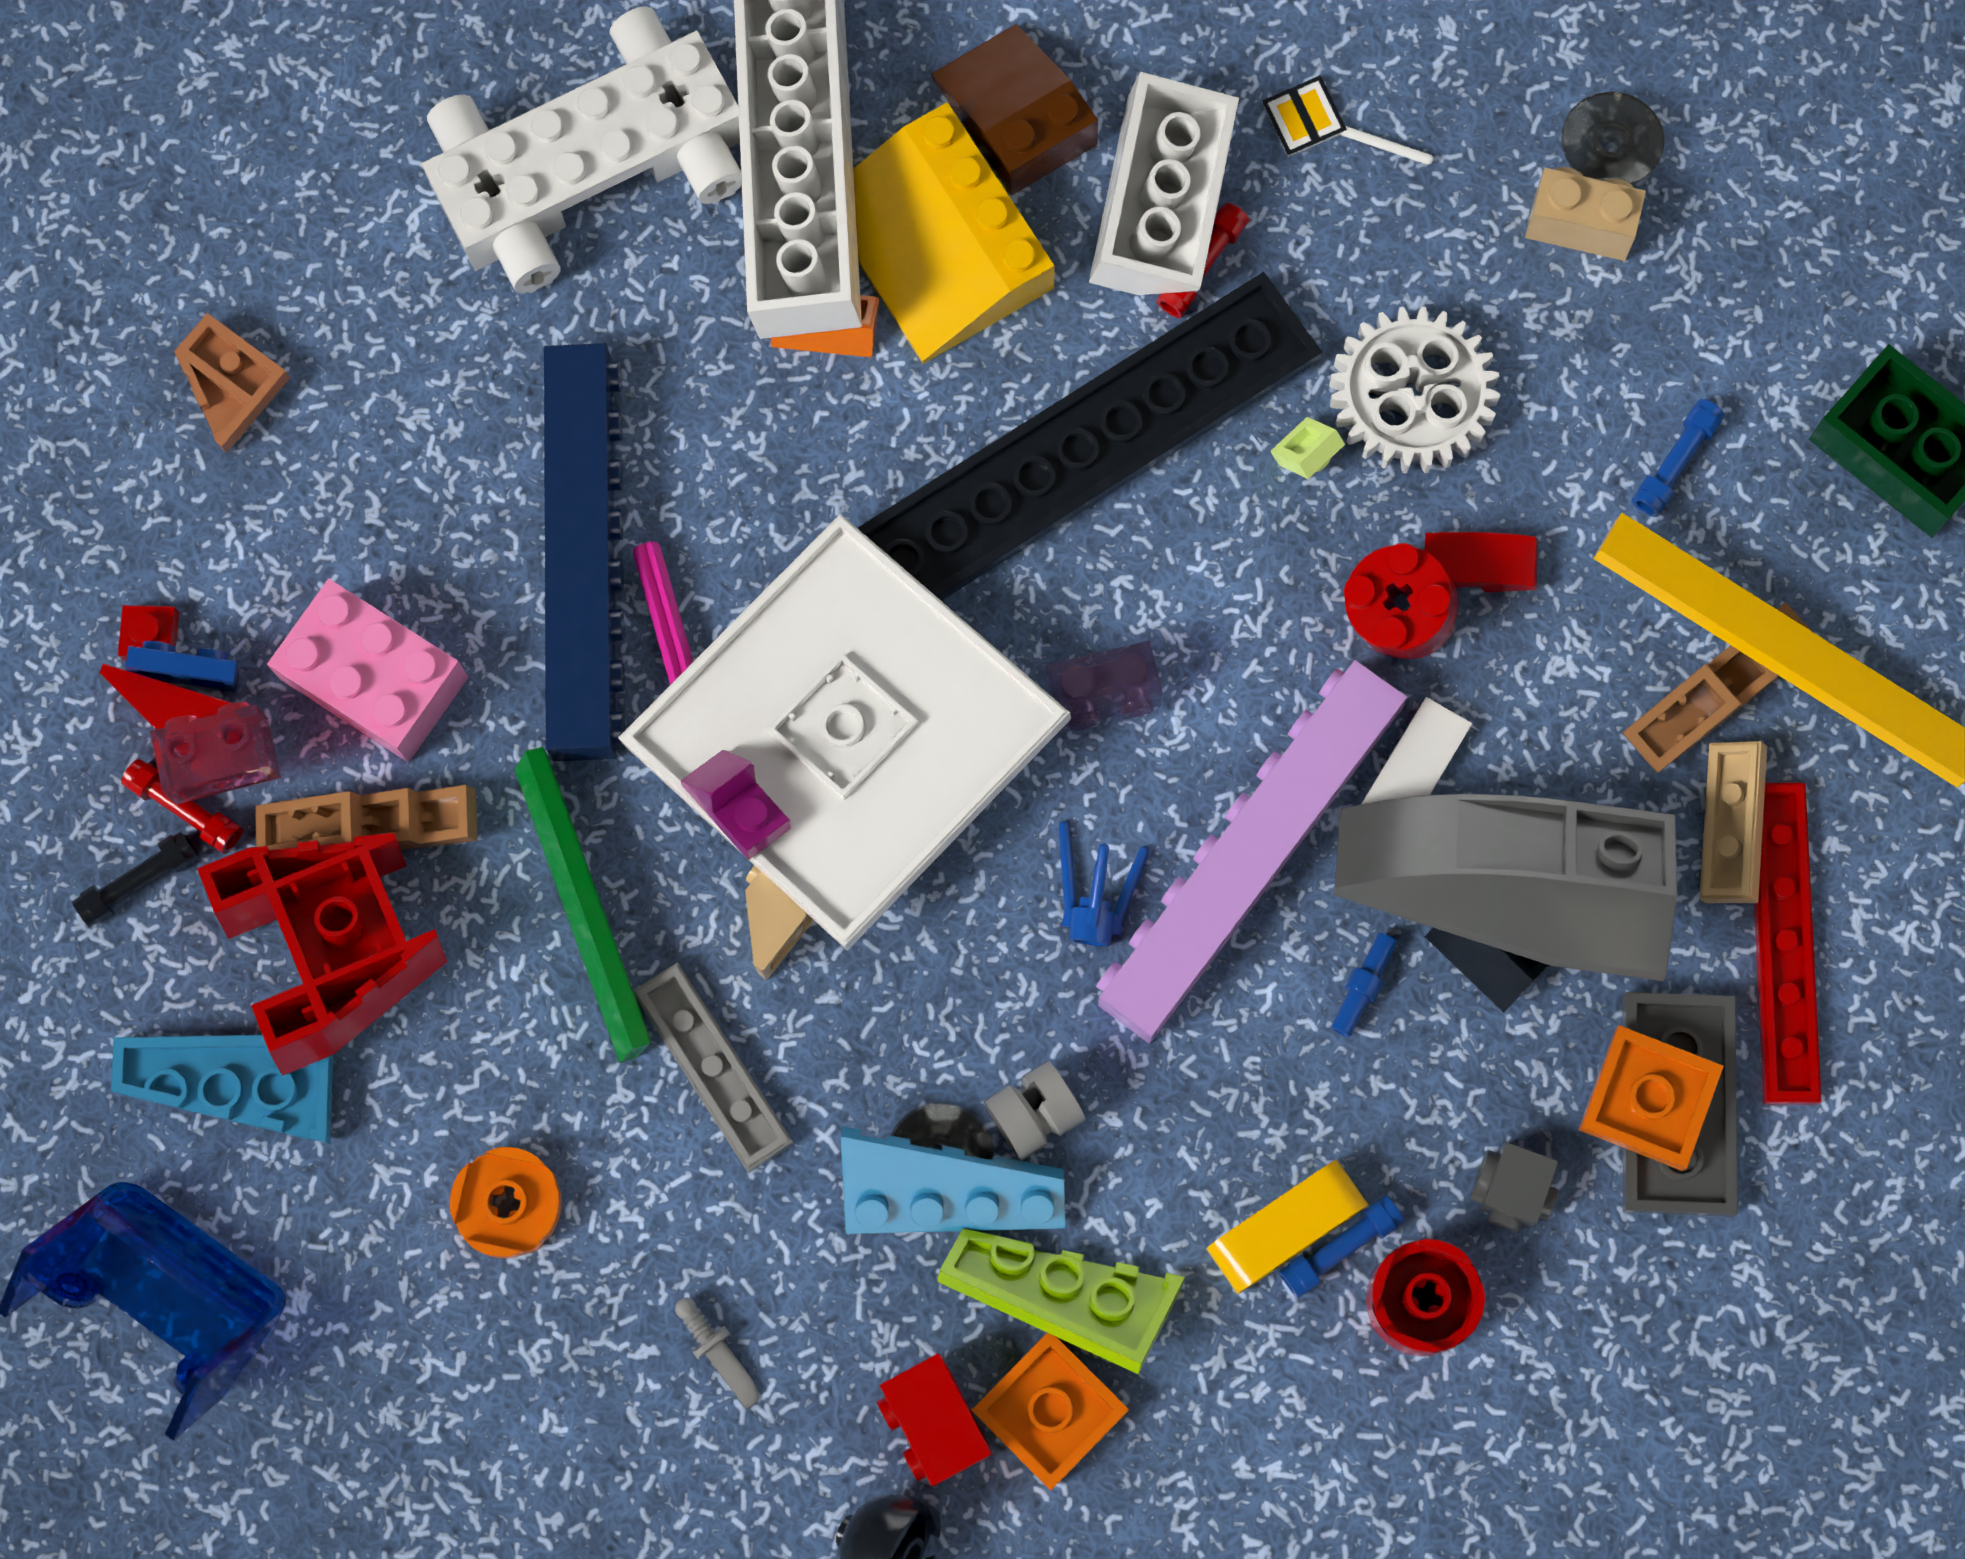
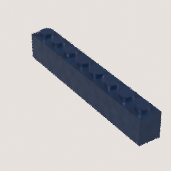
(580, 553)

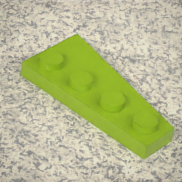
(1079, 1301)

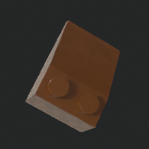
(1018, 108)

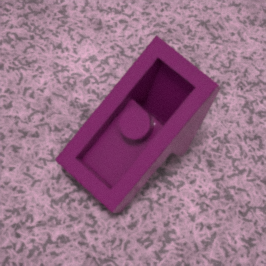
(736, 803)

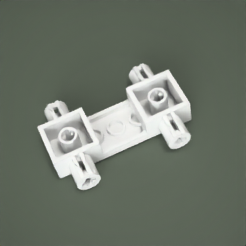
(584, 147)

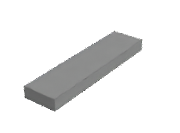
(713, 1067)

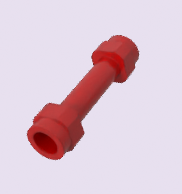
(1227, 227)
(215, 829)

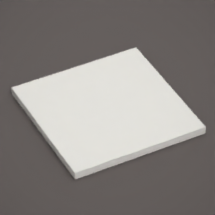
(863, 723)

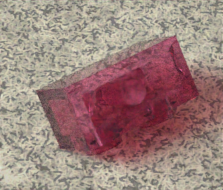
(214, 752)

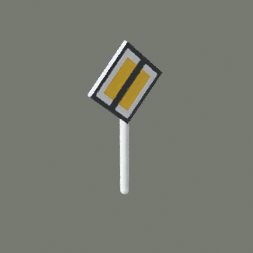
(1309, 117)

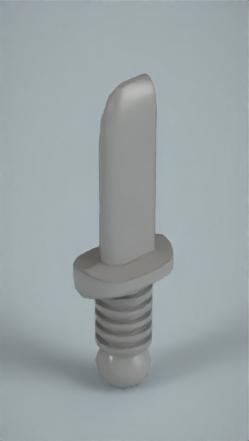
(717, 1352)

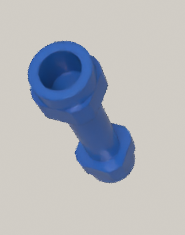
(1656, 489)
(1379, 1219)

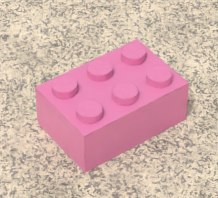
(368, 670)

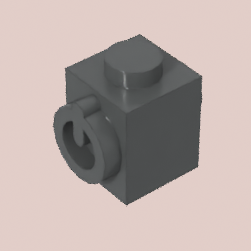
(1515, 1187)

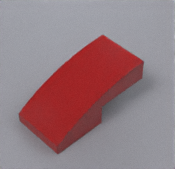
(1486, 559)

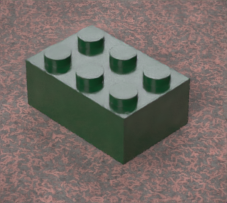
(1900, 439)

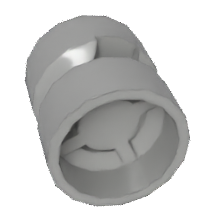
(1040, 1091)

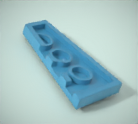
(226, 1080)

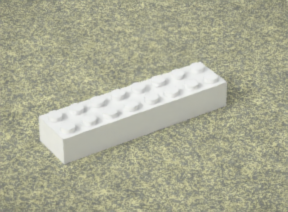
(796, 167)

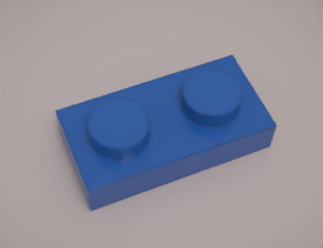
(205, 669)

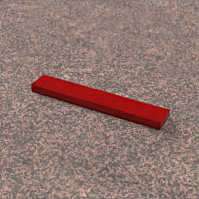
(1786, 952)

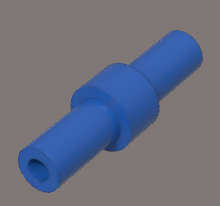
(1364, 985)

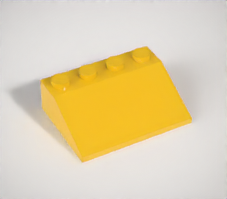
(943, 236)

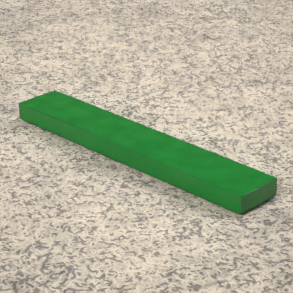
(582, 905)

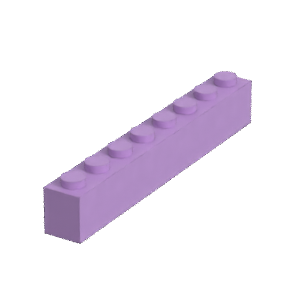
(1250, 851)

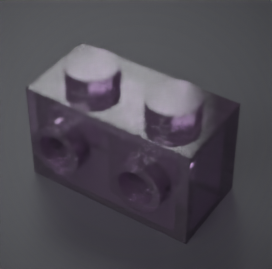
(1106, 685)

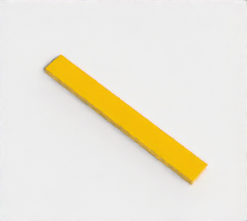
(1785, 647)

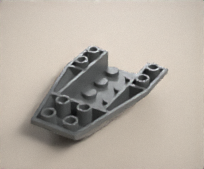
(1520, 875)

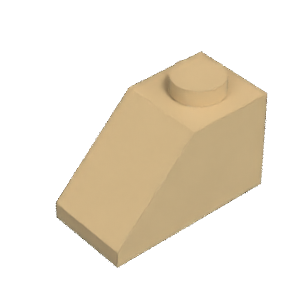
(774, 922)

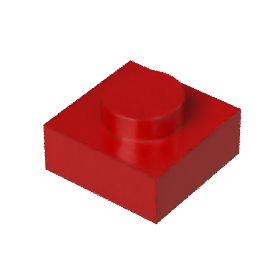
(147, 624)

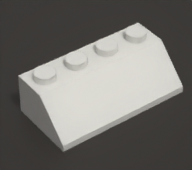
(1164, 187)

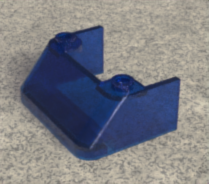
(165, 1279)

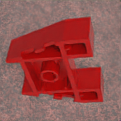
(338, 935)

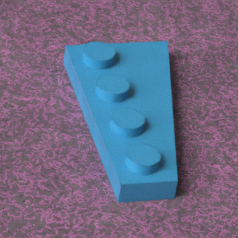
(933, 1190)

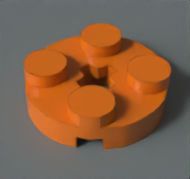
(491, 1175)

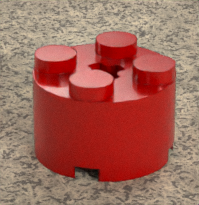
(1429, 591)
(1452, 1283)

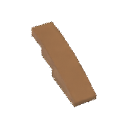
(1700, 704)
(414, 817)

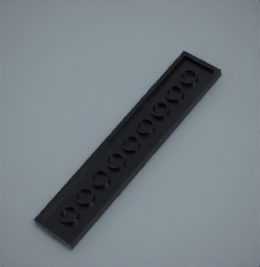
(1096, 439)

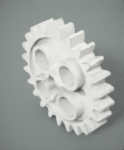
(1404, 347)

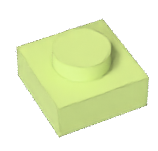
(1308, 448)

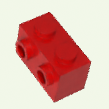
(934, 1420)

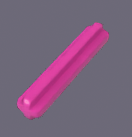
(663, 609)

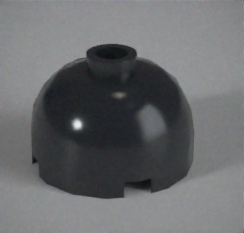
(888, 1529)

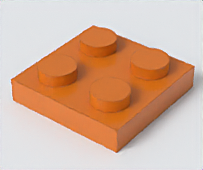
(1651, 1098)
(1050, 1410)

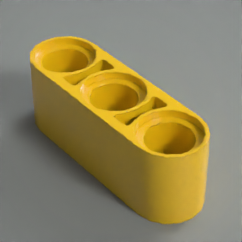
(1287, 1226)

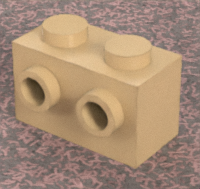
(1585, 213)

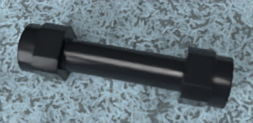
(96, 904)

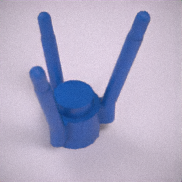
(1093, 921)

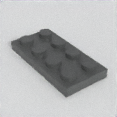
(1709, 1184)

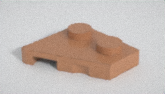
(228, 378)

